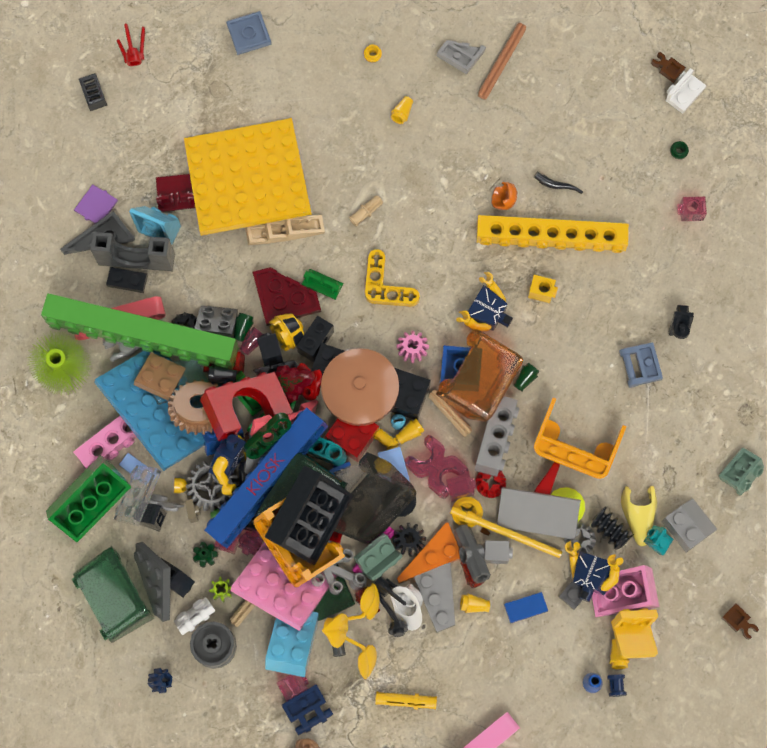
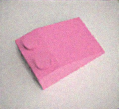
(633, 591)

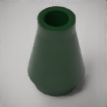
(242, 326)
(526, 376)

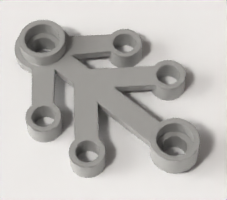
(352, 578)

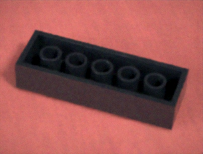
(412, 387)

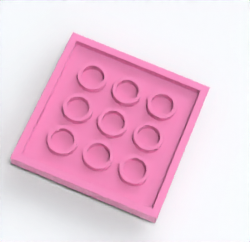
(269, 589)

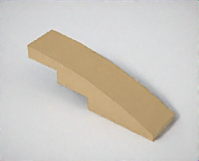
(285, 230)

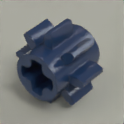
(160, 680)

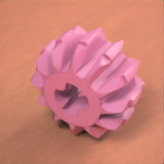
(415, 341)

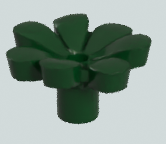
(208, 557)

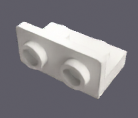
(685, 91)

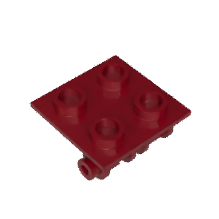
(174, 193)

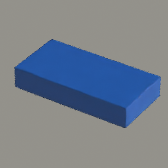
(526, 607)

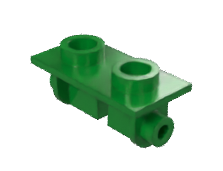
(322, 284)

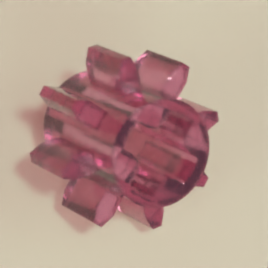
(250, 543)

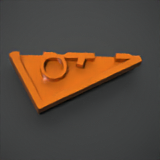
(437, 552)

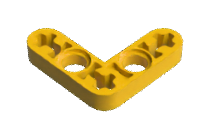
(379, 287)

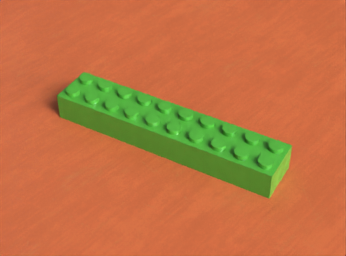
(139, 331)

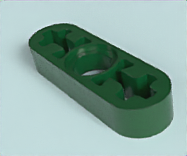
(267, 428)

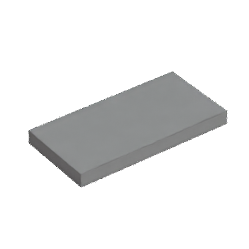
(538, 513)

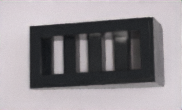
(96, 103)

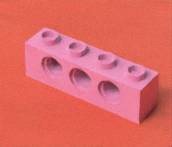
(86, 451)

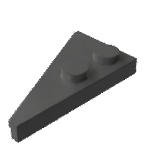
(109, 224)

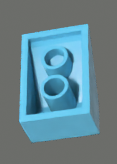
(154, 223)

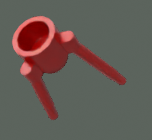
(133, 56)

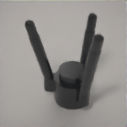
(384, 588)

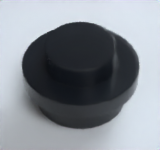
(397, 628)

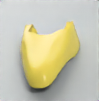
(639, 517)

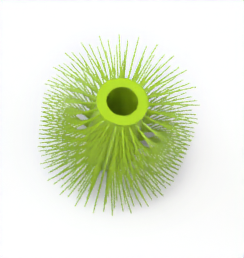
(59, 363)

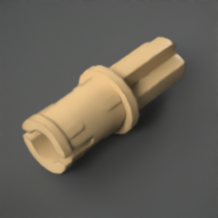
(366, 210)

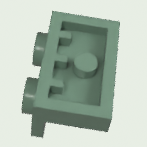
(742, 471)
(377, 557)

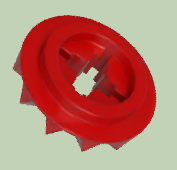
(482, 486)

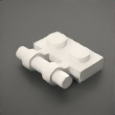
(189, 619)

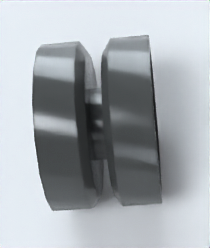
(201, 645)

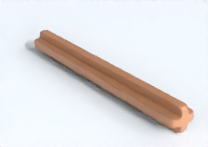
(502, 61)

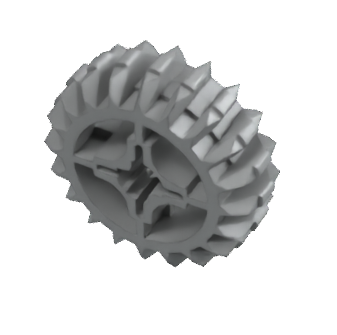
(203, 485)

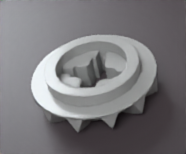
(587, 533)

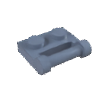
(647, 363)

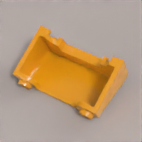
(295, 568)

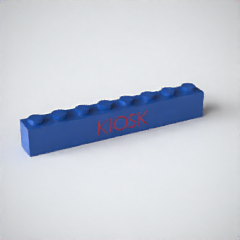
(250, 495)

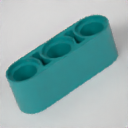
(327, 452)

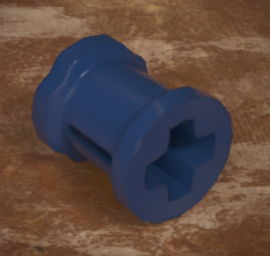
(616, 685)

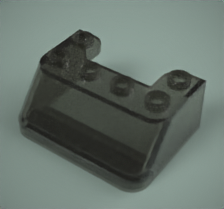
(375, 500)

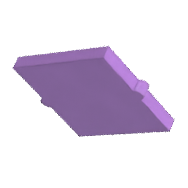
(95, 204)

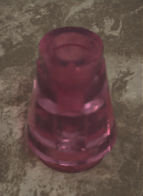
(250, 342)

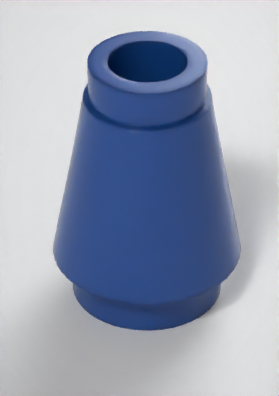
(587, 684)

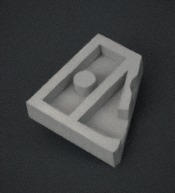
(460, 55)

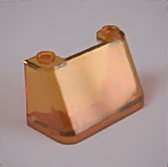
(481, 378)

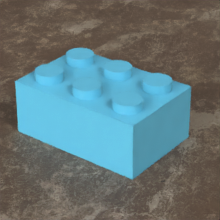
(290, 648)

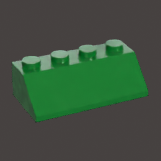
(88, 499)

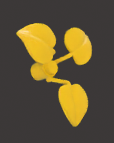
(337, 627)

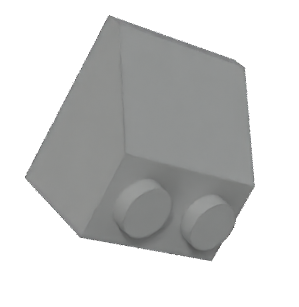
(689, 525)

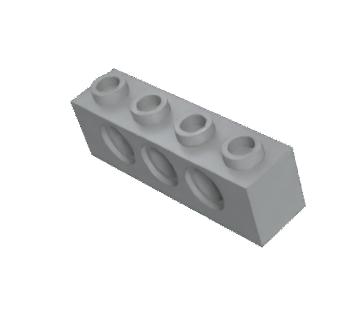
(492, 464)

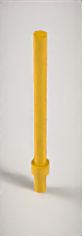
(469, 517)

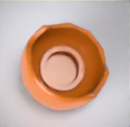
(504, 196)

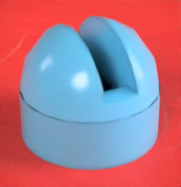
(400, 424)

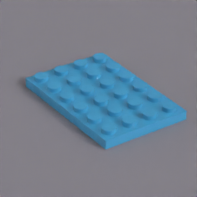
(145, 417)

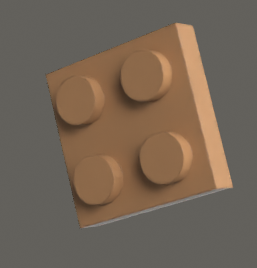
(159, 376)

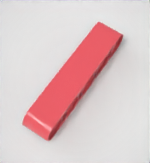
(148, 307)

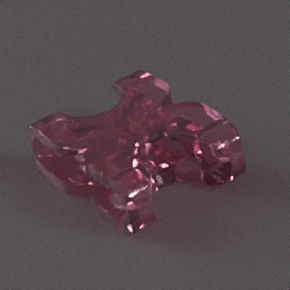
(436, 466)

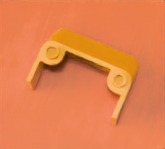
(594, 465)

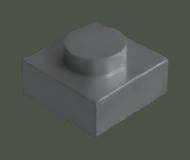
(571, 594)

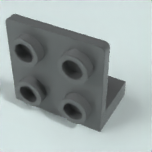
(217, 320)

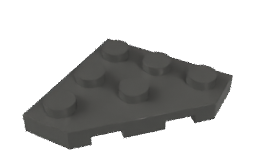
(156, 580)

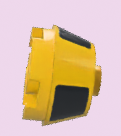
(287, 330)

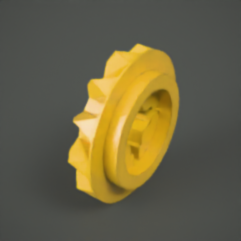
(467, 502)

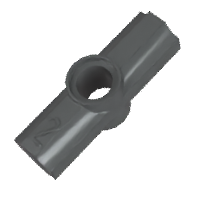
(472, 554)

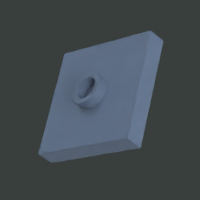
(248, 33)

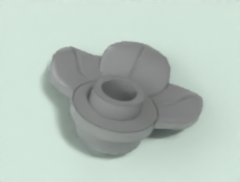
(162, 501)

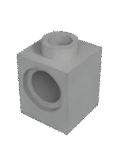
(497, 552)

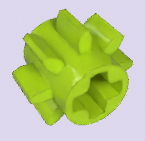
(221, 583)

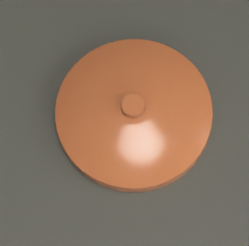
(360, 387)

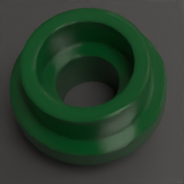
(679, 145)

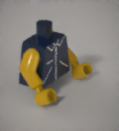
(487, 308)
(226, 460)
(592, 572)

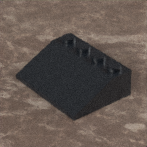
(309, 515)

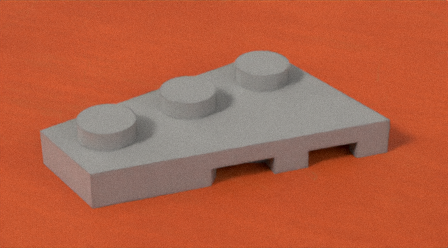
(438, 596)

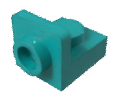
(658, 539)

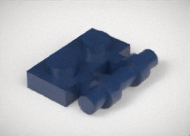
(303, 704)

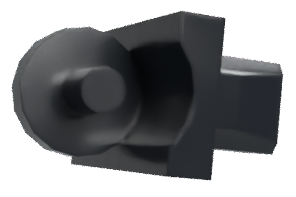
(681, 322)

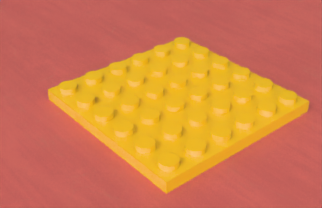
(246, 176)

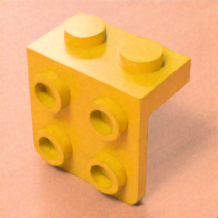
(634, 633)

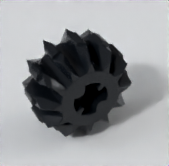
(401, 540)

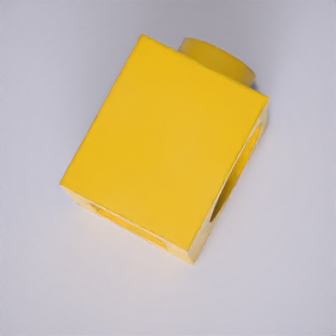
(536, 294)

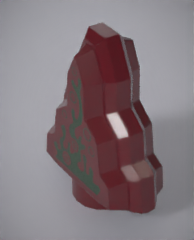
(294, 381)

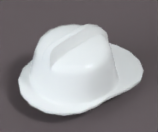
(411, 612)

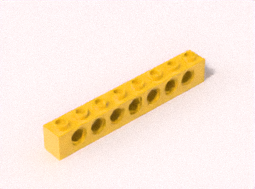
(542, 227)

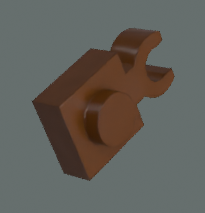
(670, 68)
(737, 619)

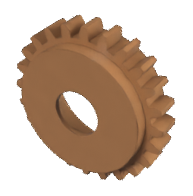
(184, 414)

